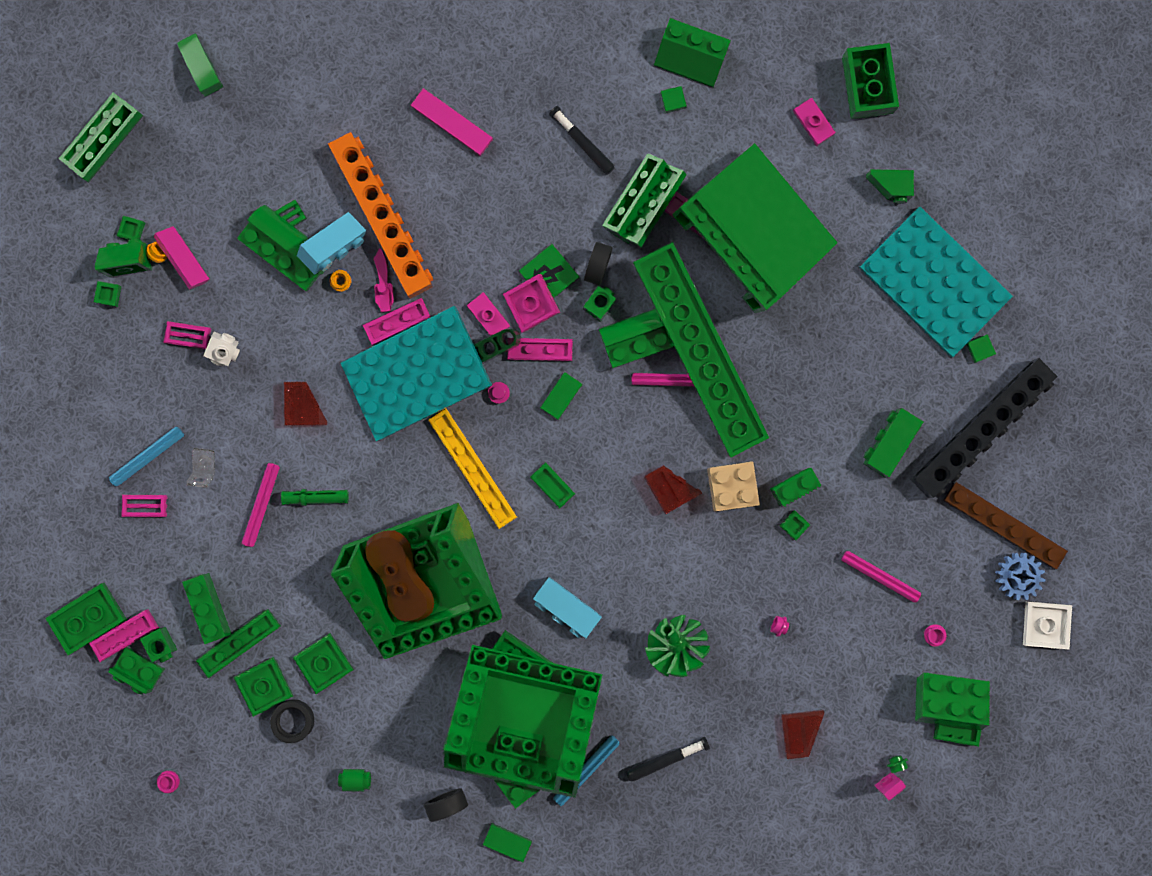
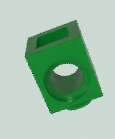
(597, 312)
(150, 641)

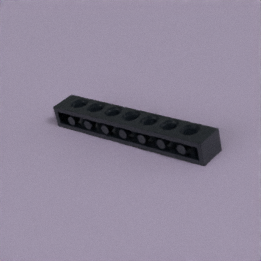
(1043, 381)

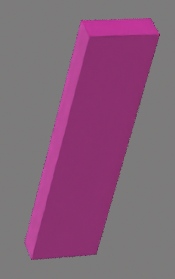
(451, 122)

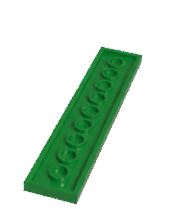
(700, 349)

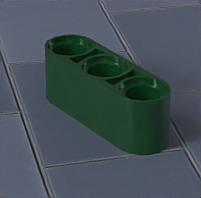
(499, 343)

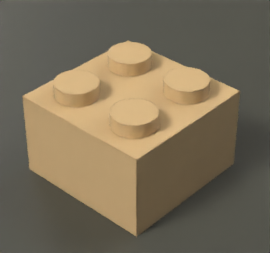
(733, 486)

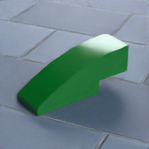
(199, 65)

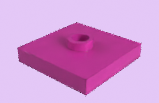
(531, 303)

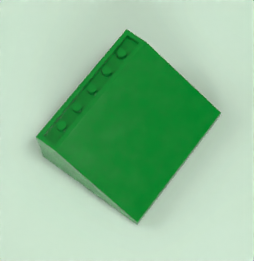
(757, 227)
(449, 566)
(522, 721)

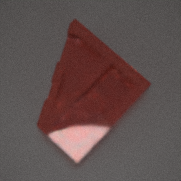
(301, 406)
(669, 489)
(800, 732)

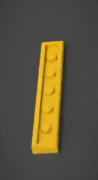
(472, 468)

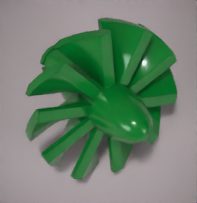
(670, 649)

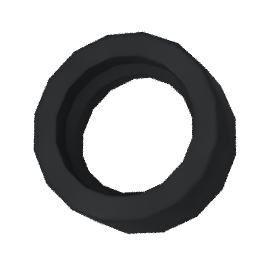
(598, 263)
(280, 733)
(445, 805)

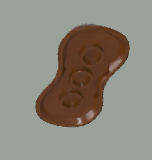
(392, 559)

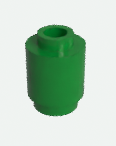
(354, 780)

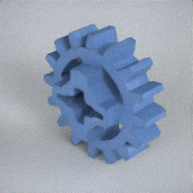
(1021, 567)

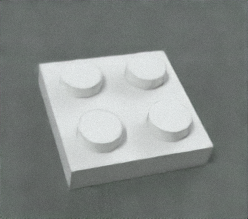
(1047, 625)

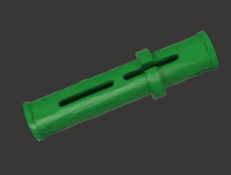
(314, 497)

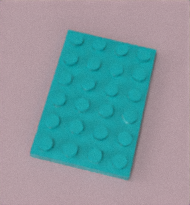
(935, 282)
(416, 373)

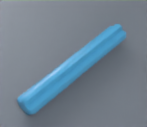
(146, 456)
(592, 764)

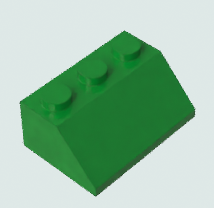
(691, 52)

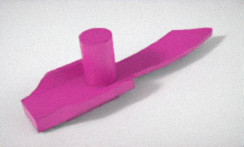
(383, 291)

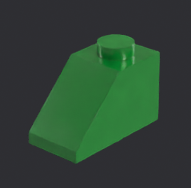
(893, 184)

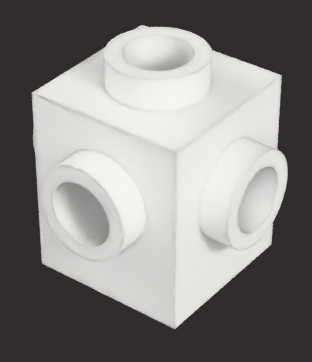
(215, 346)

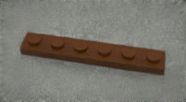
(1005, 525)

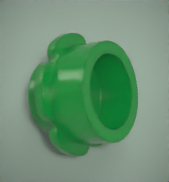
(897, 764)

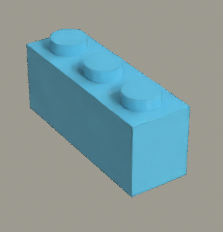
(331, 243)
(566, 608)

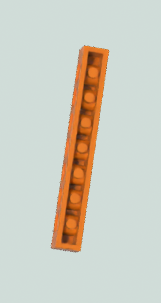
(342, 149)

